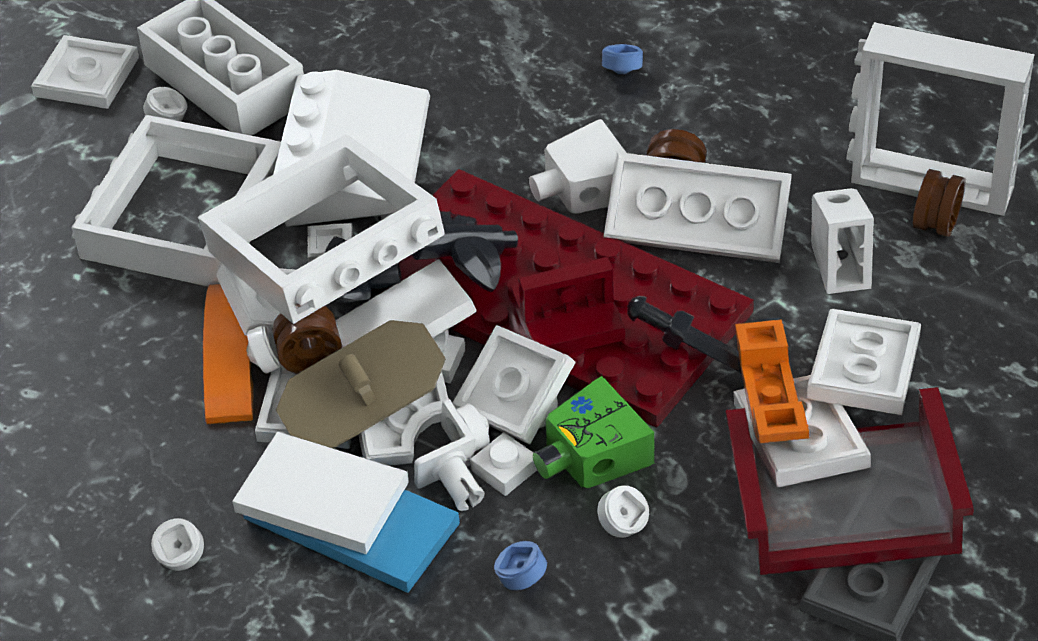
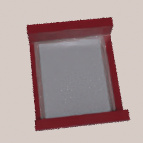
(891, 512)

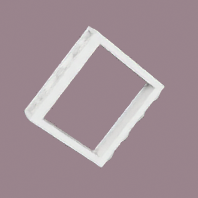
(949, 56)
(177, 141)
(301, 186)

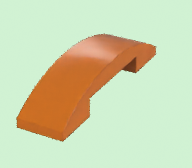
(225, 363)
(769, 382)

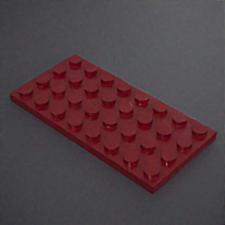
(641, 366)

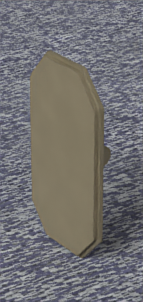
(361, 384)

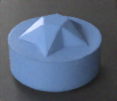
(622, 58)
(520, 565)

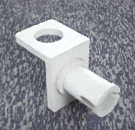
(451, 461)

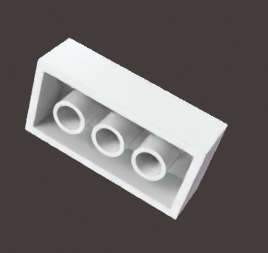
(220, 64)

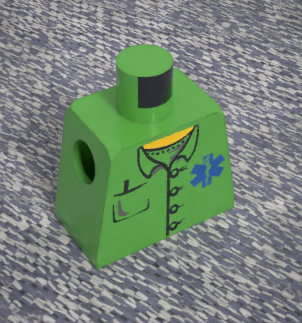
(595, 437)

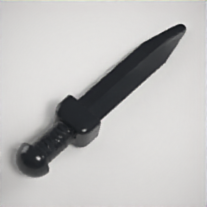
(678, 330)

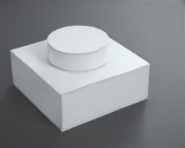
(503, 464)

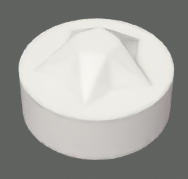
(165, 103)
(262, 349)
(477, 424)
(623, 511)
(177, 544)

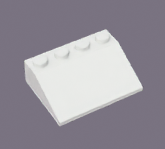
(374, 112)

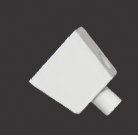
(579, 168)
(840, 223)

